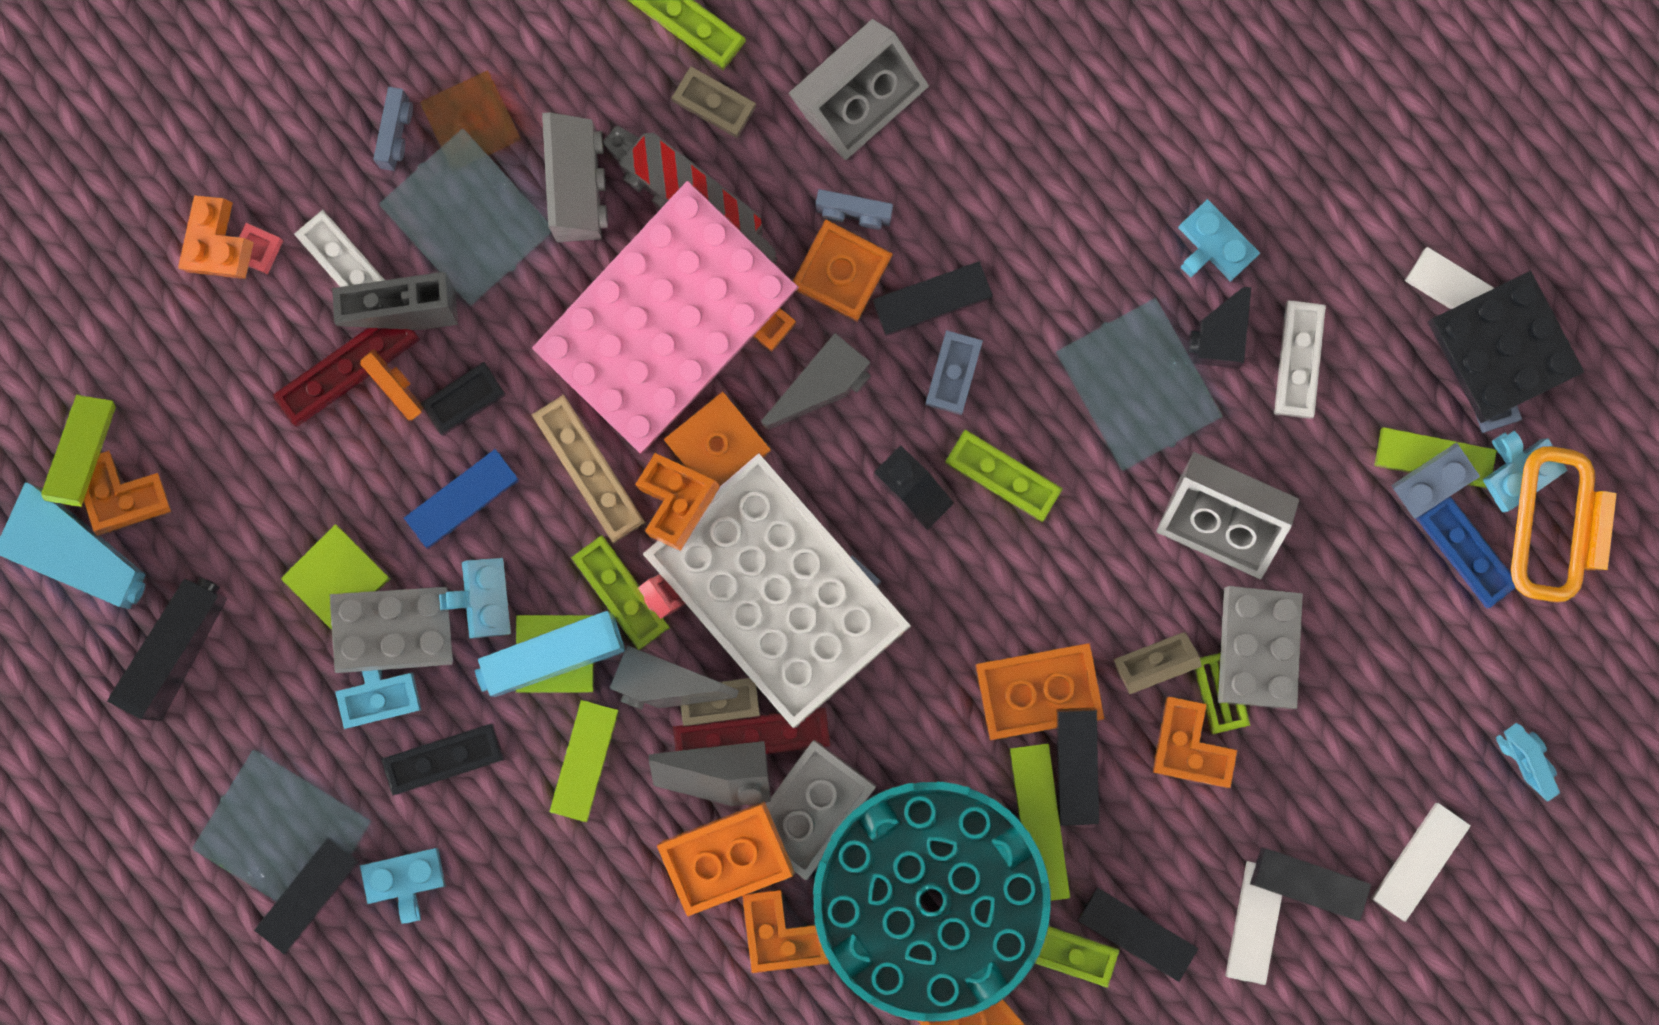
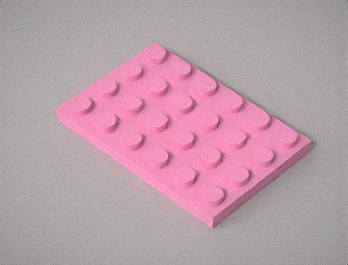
(665, 317)

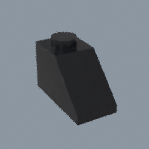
(1223, 333)
(913, 487)

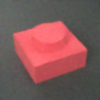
(264, 248)
(660, 596)

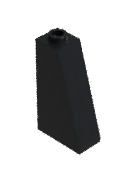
(169, 651)

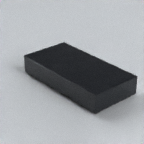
(463, 399)

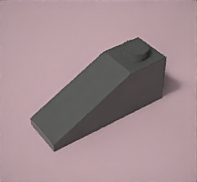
(397, 303)
(825, 380)
(663, 684)
(718, 774)

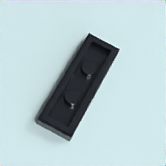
(932, 298)
(442, 759)
(1077, 766)
(1310, 884)
(307, 895)
(1137, 934)

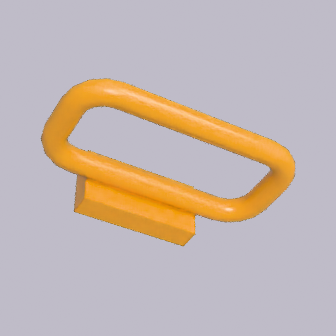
(1591, 525)

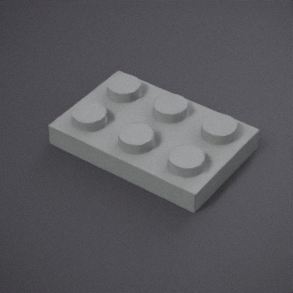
(390, 630)
(1260, 647)
(814, 803)

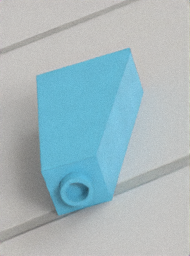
(66, 549)
(550, 654)

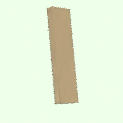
(588, 469)

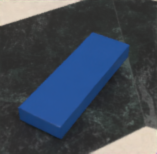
(461, 499)
(1467, 552)

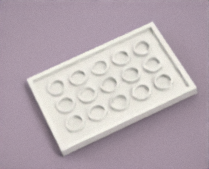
(779, 592)

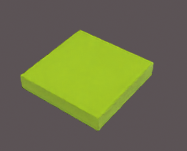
(333, 567)
(574, 681)

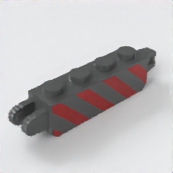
(662, 171)

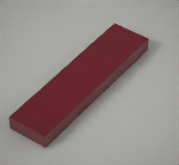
(340, 372)
(772, 729)

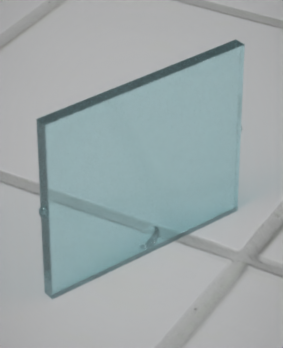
(466, 216)
(1139, 384)
(274, 826)

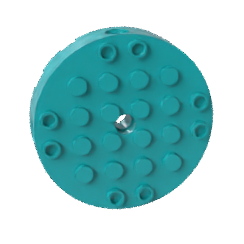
(941, 960)

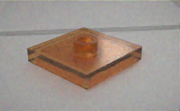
(476, 109)

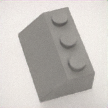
(859, 88)
(573, 178)
(1228, 515)

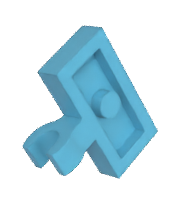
(1217, 242)
(1506, 481)
(483, 598)
(377, 699)
(1528, 753)
(402, 879)

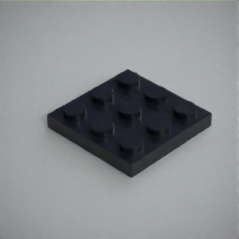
(1505, 346)

